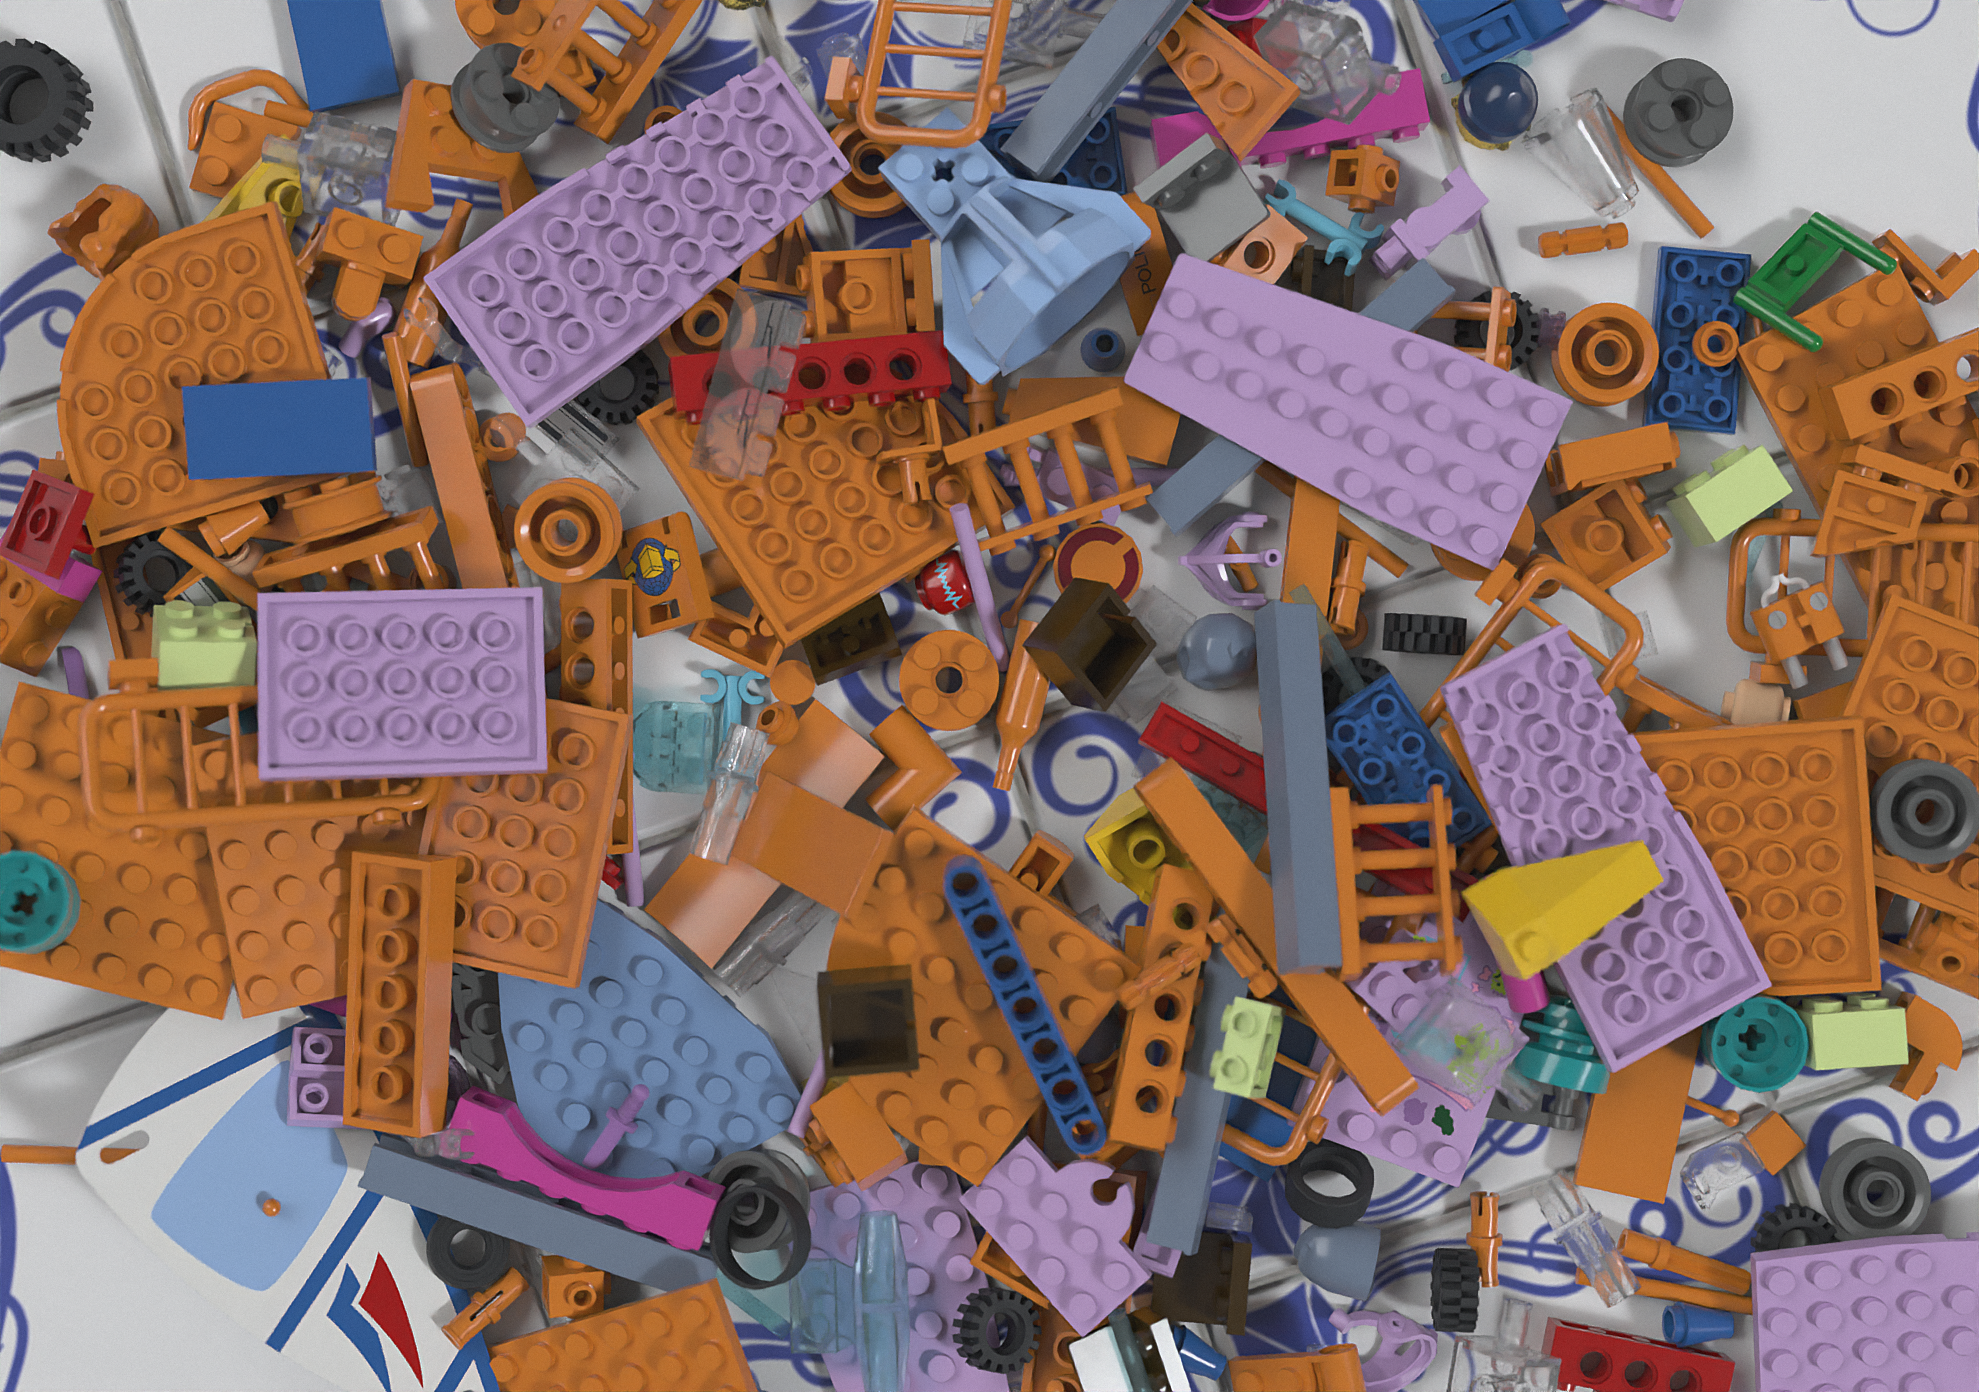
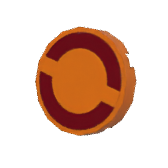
(1100, 555)

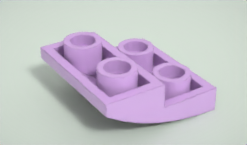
(317, 1078)

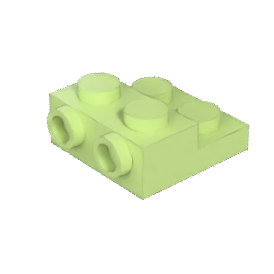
(1248, 1048)

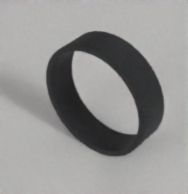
(720, 1243)

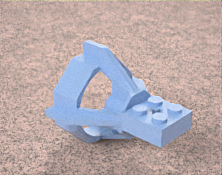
(1007, 231)

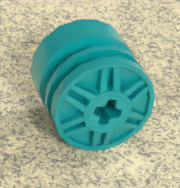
(54, 912)
(1563, 1050)
(1767, 1058)

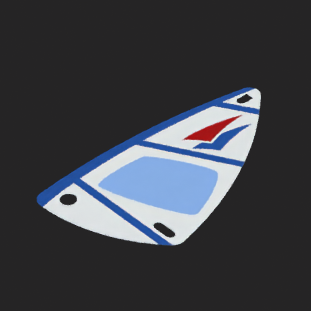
(339, 1269)

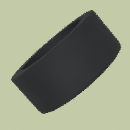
(1329, 1210)

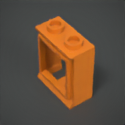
(1611, 458)

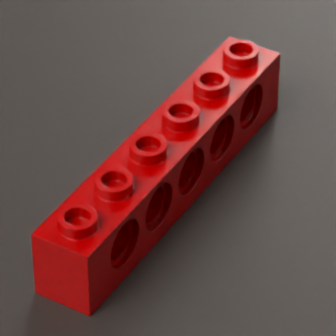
(920, 351)

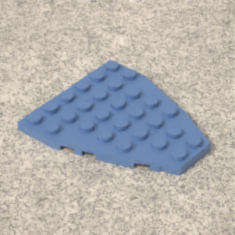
(651, 1023)

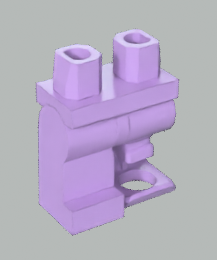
(1428, 226)

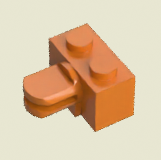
(366, 258)
(858, 1135)

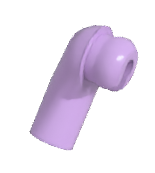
(361, 331)

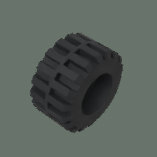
(65, 105)

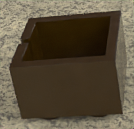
(1086, 651)
(867, 1021)

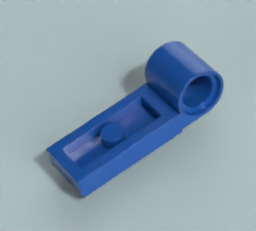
(1499, 35)

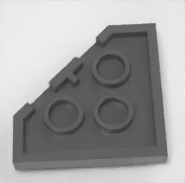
(479, 1019)

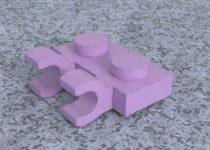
(1395, 994)

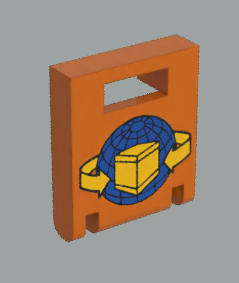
(664, 567)

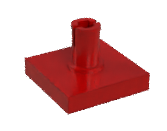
(48, 525)

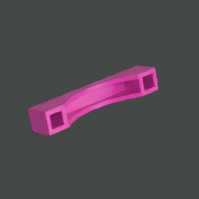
(1385, 116)
(667, 1205)

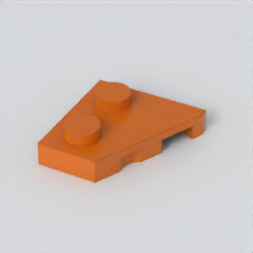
(232, 147)
(775, 264)
(1866, 516)

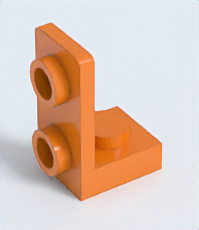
(1925, 284)

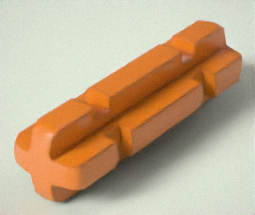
(1583, 240)
(1242, 955)
(1158, 976)

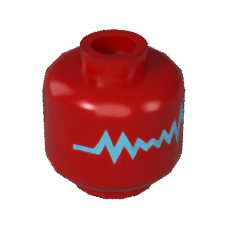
(945, 584)

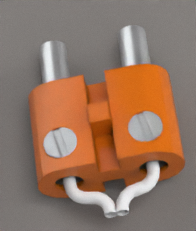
(1798, 623)

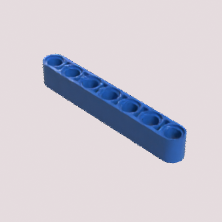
(1029, 1026)

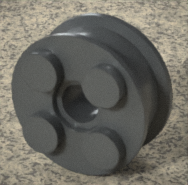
(1700, 97)
(496, 106)
(1894, 805)
(1851, 1171)
(765, 1225)

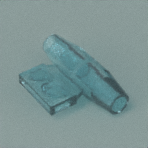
(858, 1304)

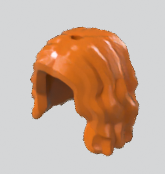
(105, 229)

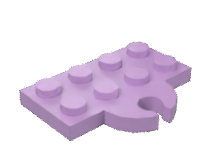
(1061, 1231)

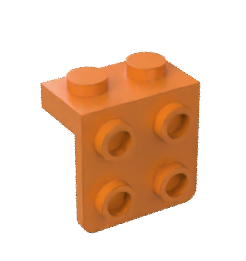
(30, 619)

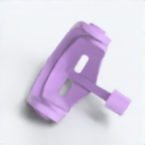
(1208, 561)
(1387, 1369)

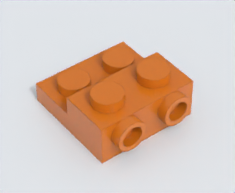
(852, 294)
(1609, 532)

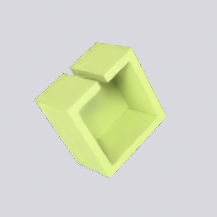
(1729, 496)
(203, 645)
(1853, 1032)

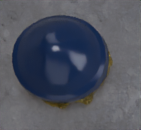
(1495, 105)

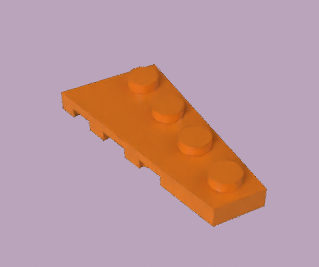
(1226, 80)

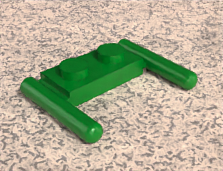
(1797, 268)

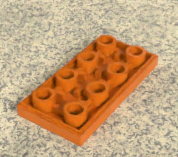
(812, 845)
(1638, 1122)

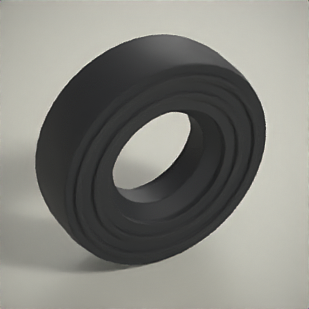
(458, 1275)

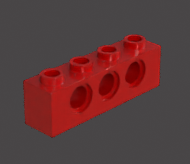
(1572, 1340)

